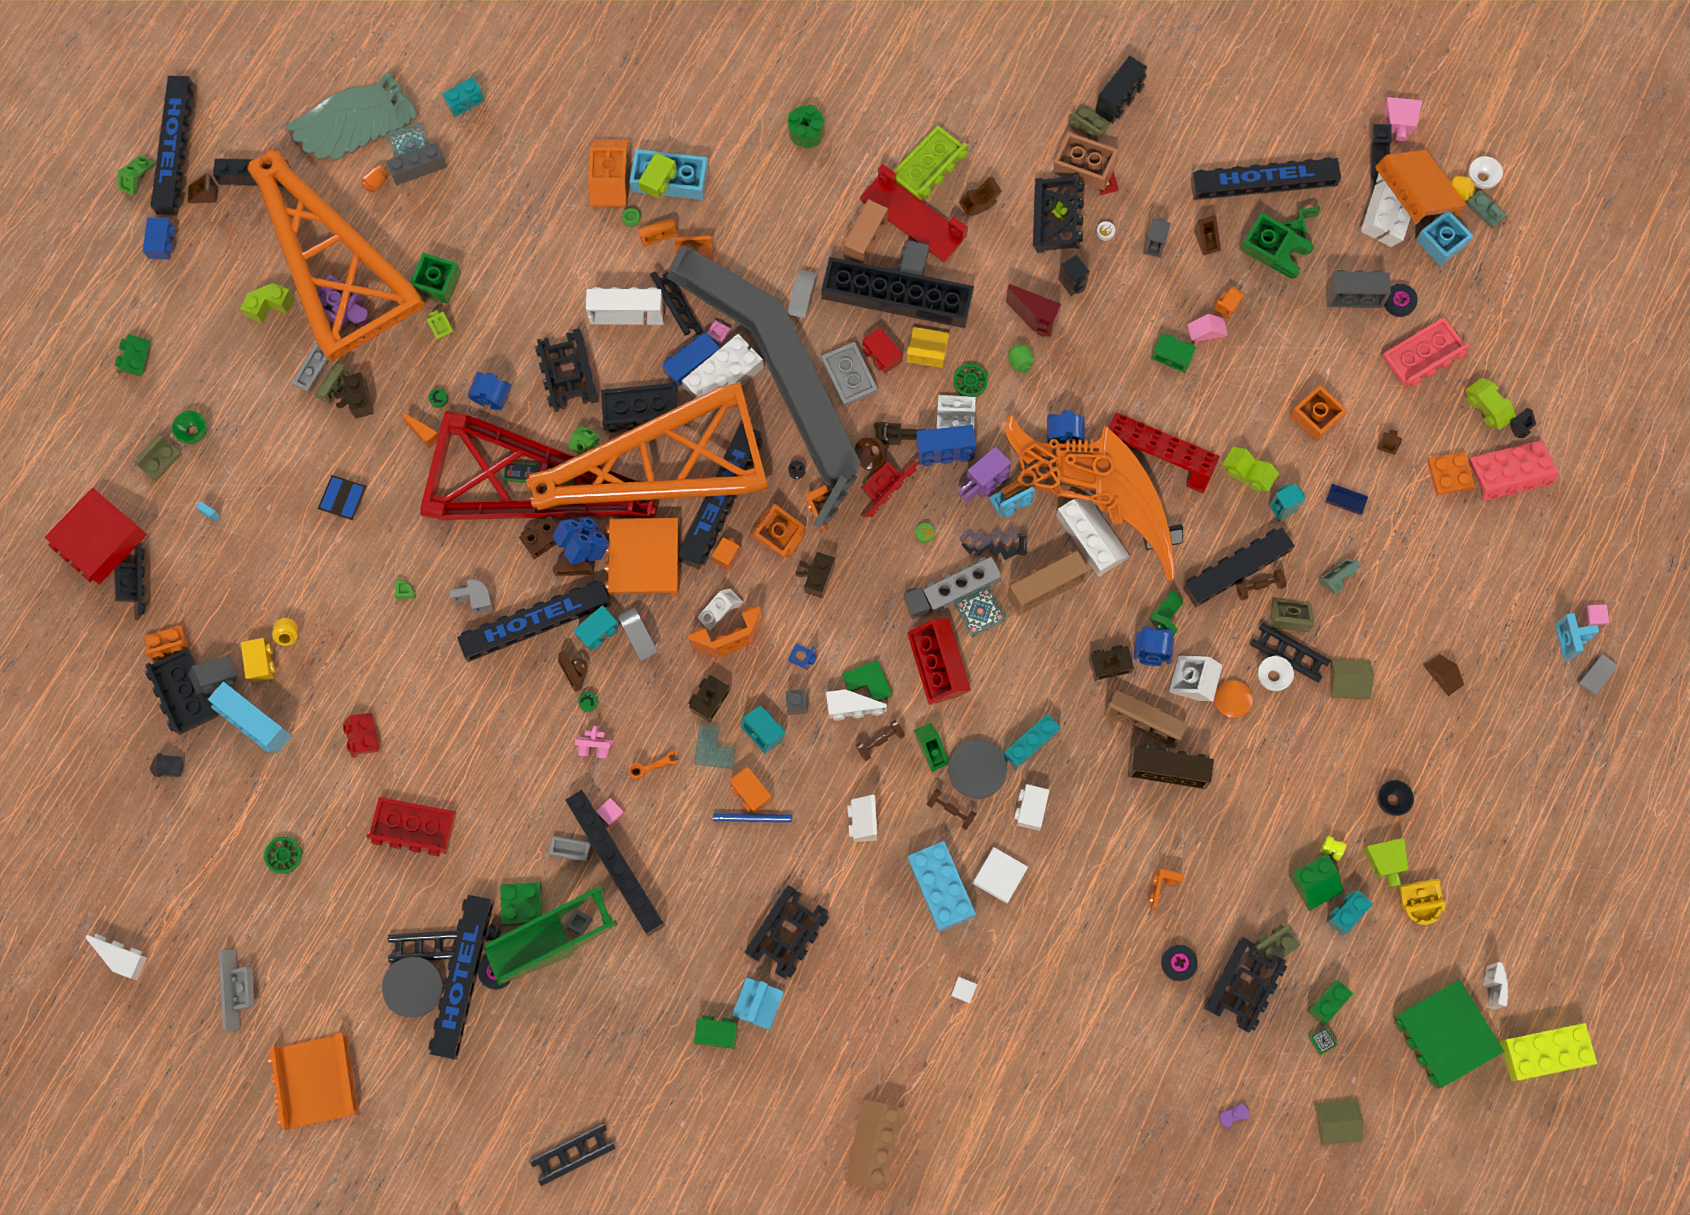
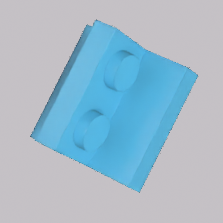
(1573, 638)
(758, 1003)

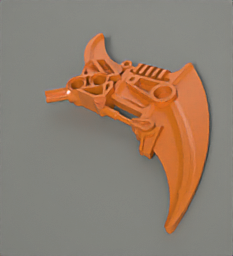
(1111, 472)

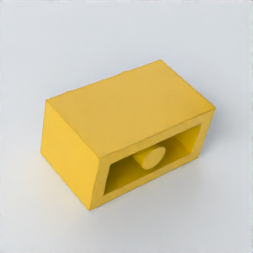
(257, 660)

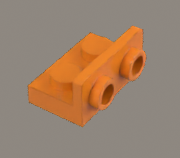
(702, 244)
(165, 642)

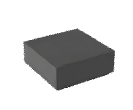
(579, 922)

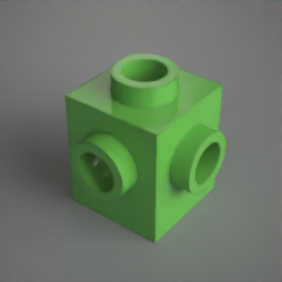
(583, 440)

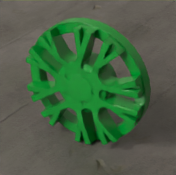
(970, 380)
(283, 855)

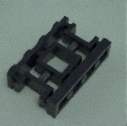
(581, 367)
(772, 923)
(1229, 976)

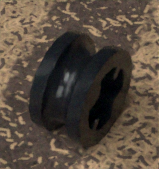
(792, 465)
(493, 933)

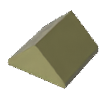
(1291, 615)
(1351, 678)
(1339, 1121)

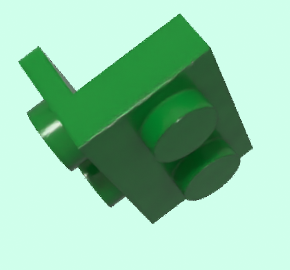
(132, 355)

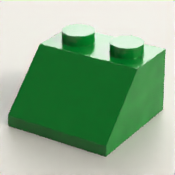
(1317, 882)

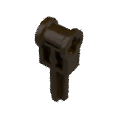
(893, 433)

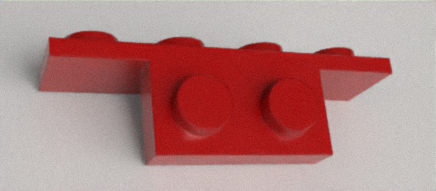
(883, 483)

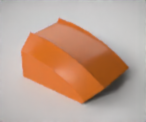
(778, 531)

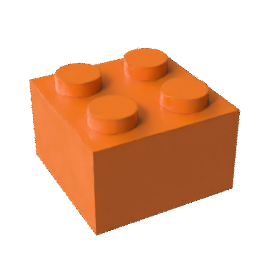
(1318, 413)

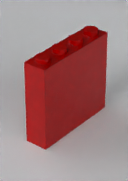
(94, 537)

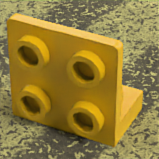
(927, 347)

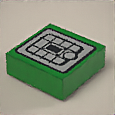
(1323, 1041)

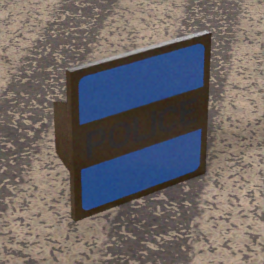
(342, 497)

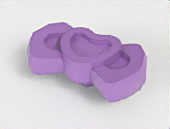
(1230, 1116)

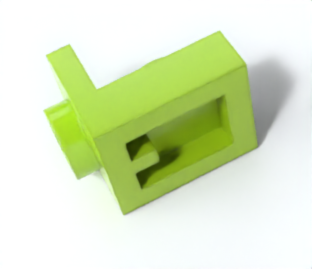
(439, 324)

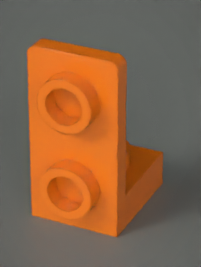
(818, 496)
(1171, 878)

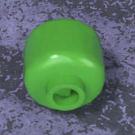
(1021, 358)

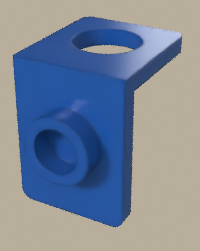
(810, 656)

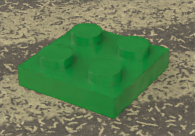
(520, 902)

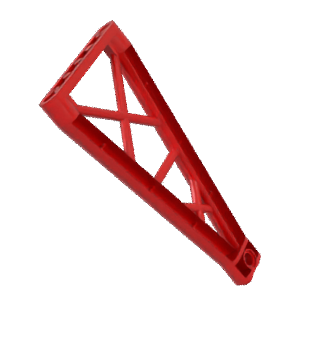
(464, 424)

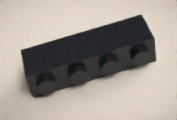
(235, 172)

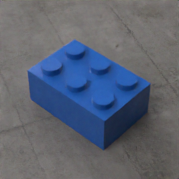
(945, 445)

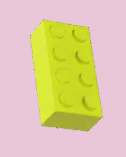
(1548, 1052)

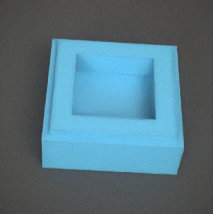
(207, 511)

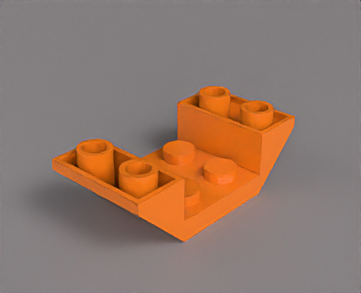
(608, 173)
(727, 644)

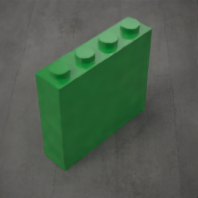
(1448, 1034)

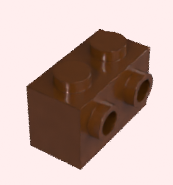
(539, 538)

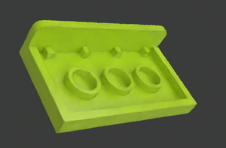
(930, 163)

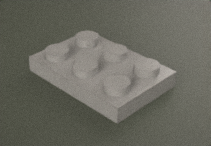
(849, 374)

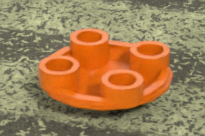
(1233, 699)

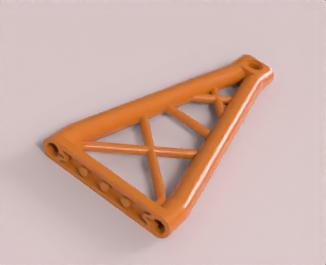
(286, 231)
(608, 452)

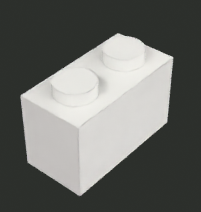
(1032, 807)

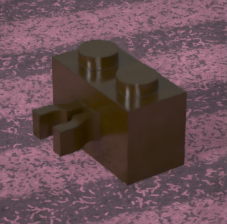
(355, 395)
(819, 574)
(1111, 663)
(709, 698)

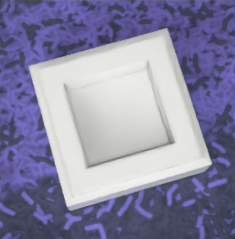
(964, 990)

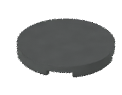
(977, 769)
(412, 987)

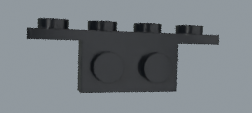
(129, 582)

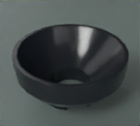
(1403, 793)

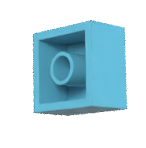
(1444, 238)

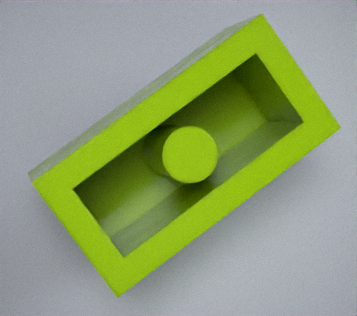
(657, 175)

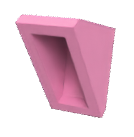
(1207, 328)

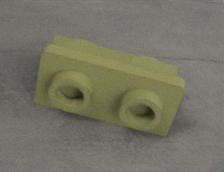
(1088, 122)
(332, 383)
(157, 458)
(1279, 944)

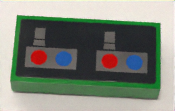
(519, 471)

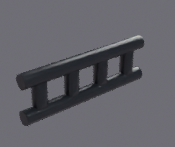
(676, 311)
(1302, 650)
(419, 938)
(559, 1151)

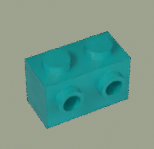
(463, 97)
(1287, 501)
(596, 629)
(763, 729)
(1350, 912)

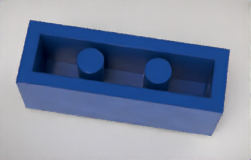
(689, 358)

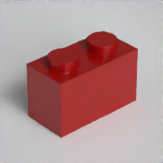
(882, 351)

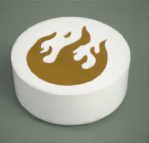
(1105, 231)

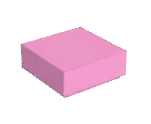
(719, 332)
(1597, 615)
(610, 812)

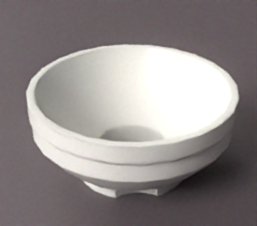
(1487, 166)
(1280, 666)

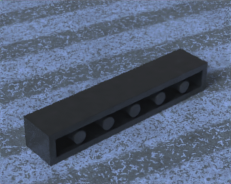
(1238, 567)

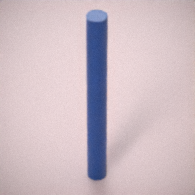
(752, 817)

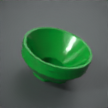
(184, 422)

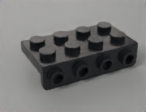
(634, 406)
(177, 694)

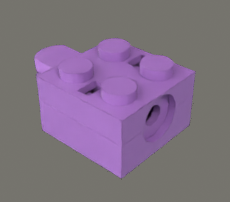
(354, 311)
(985, 475)

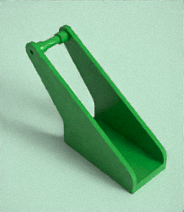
(542, 940)

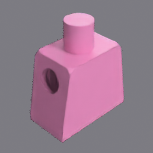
(1402, 115)

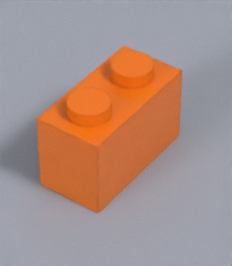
(750, 790)

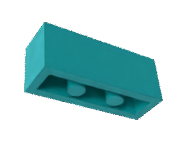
(1032, 742)

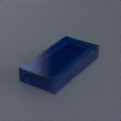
(1346, 499)

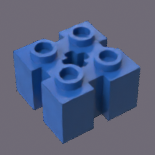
(580, 540)

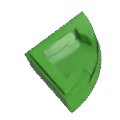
(403, 590)

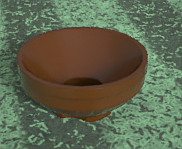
(867, 458)

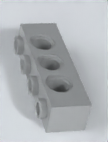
(984, 566)

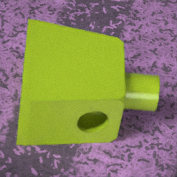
(1388, 860)

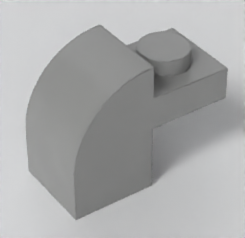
(475, 592)

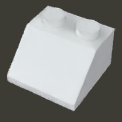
(1196, 677)
(863, 819)

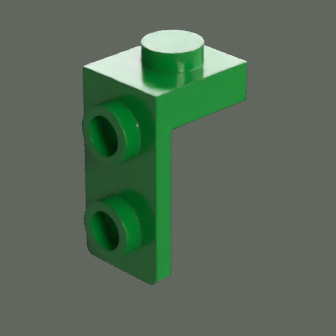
(1165, 612)

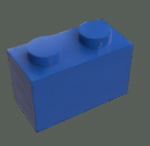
(158, 238)

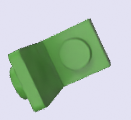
(129, 173)

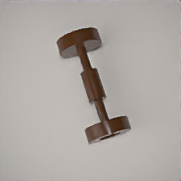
(1279, 579)
(880, 740)
(951, 809)

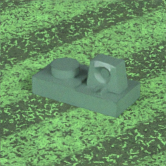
(1486, 209)
(1334, 578)

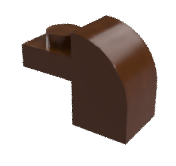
(980, 199)

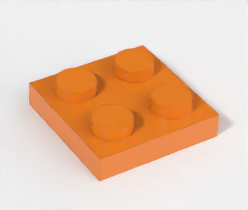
(1451, 473)

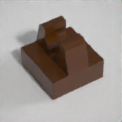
(1389, 442)

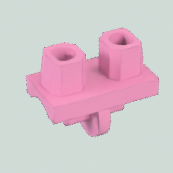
(585, 743)

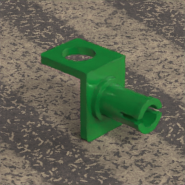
(1299, 224)

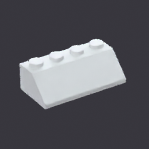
(1092, 535)

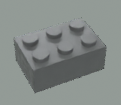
(1358, 289)

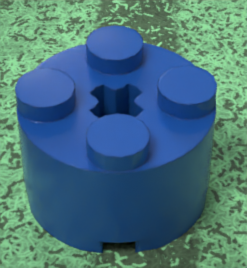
(489, 391)
(1065, 426)
(1154, 646)

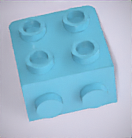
(1007, 507)

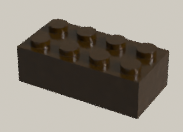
(1171, 767)

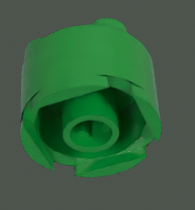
(806, 126)

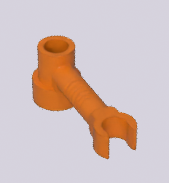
(652, 766)

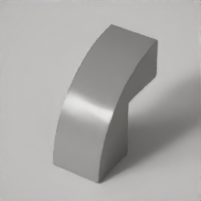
(802, 293)
(637, 634)

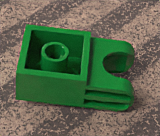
(1279, 246)

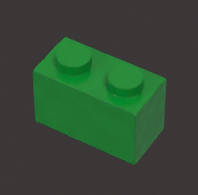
(1173, 352)
(1330, 1002)
(716, 1033)

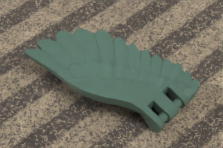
(352, 119)

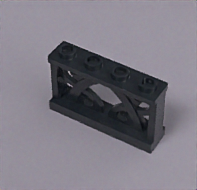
(1043, 195)

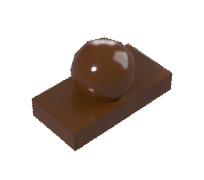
(573, 669)

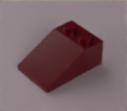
(1036, 311)

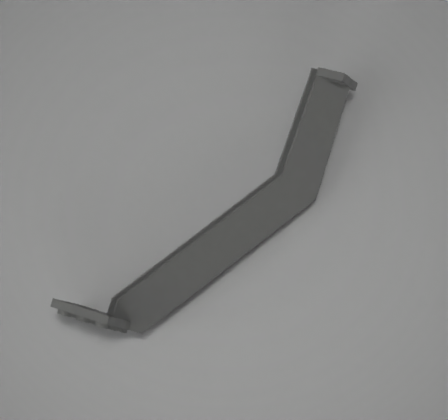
(787, 364)

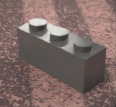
(416, 163)

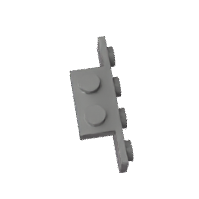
(236, 989)

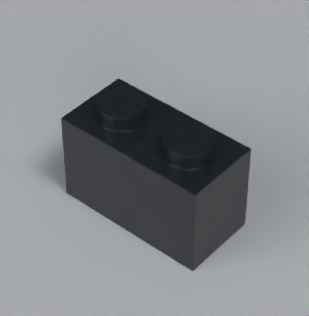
(1074, 275)

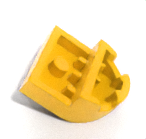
(1422, 901)

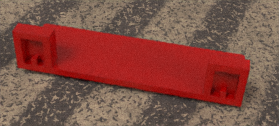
(914, 216)
(1167, 448)

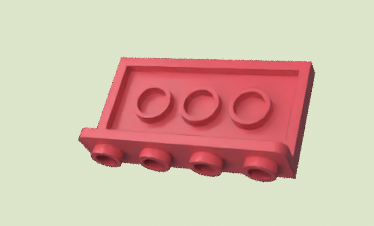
(1425, 353)
(1514, 470)

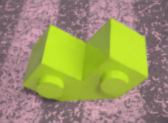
(261, 300)
(1495, 409)
(1253, 473)

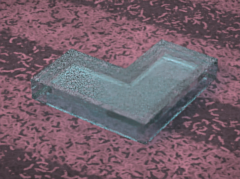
(707, 751)

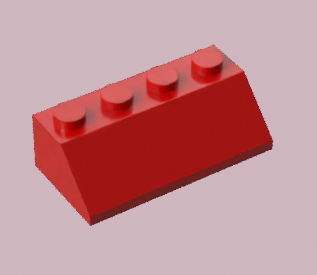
(938, 660)

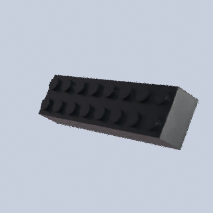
(897, 292)

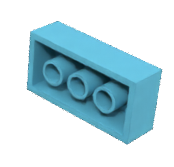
(690, 176)
(248, 719)
(941, 886)

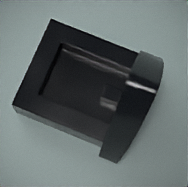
(1523, 423)
(166, 766)

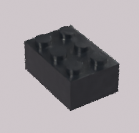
(1121, 90)

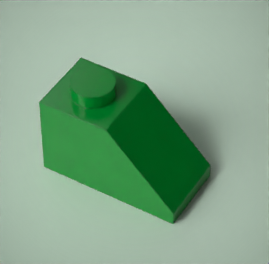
(931, 746)

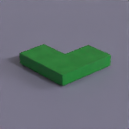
(870, 676)

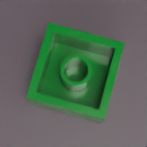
(435, 277)

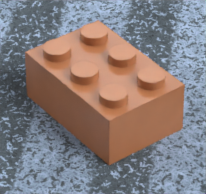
(1086, 158)
(865, 232)

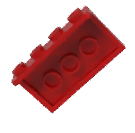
(411, 826)

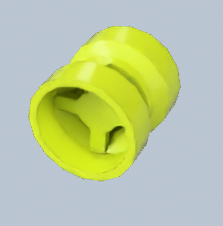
(1333, 848)

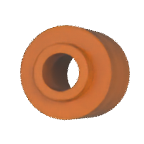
(374, 178)

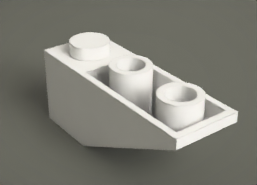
(847, 703)
(118, 959)

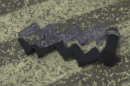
(987, 542)

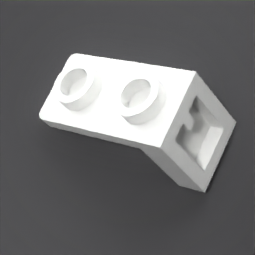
(718, 608)

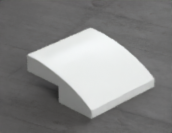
(955, 411)
(1000, 875)
(1496, 979)

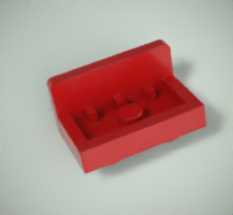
(361, 734)

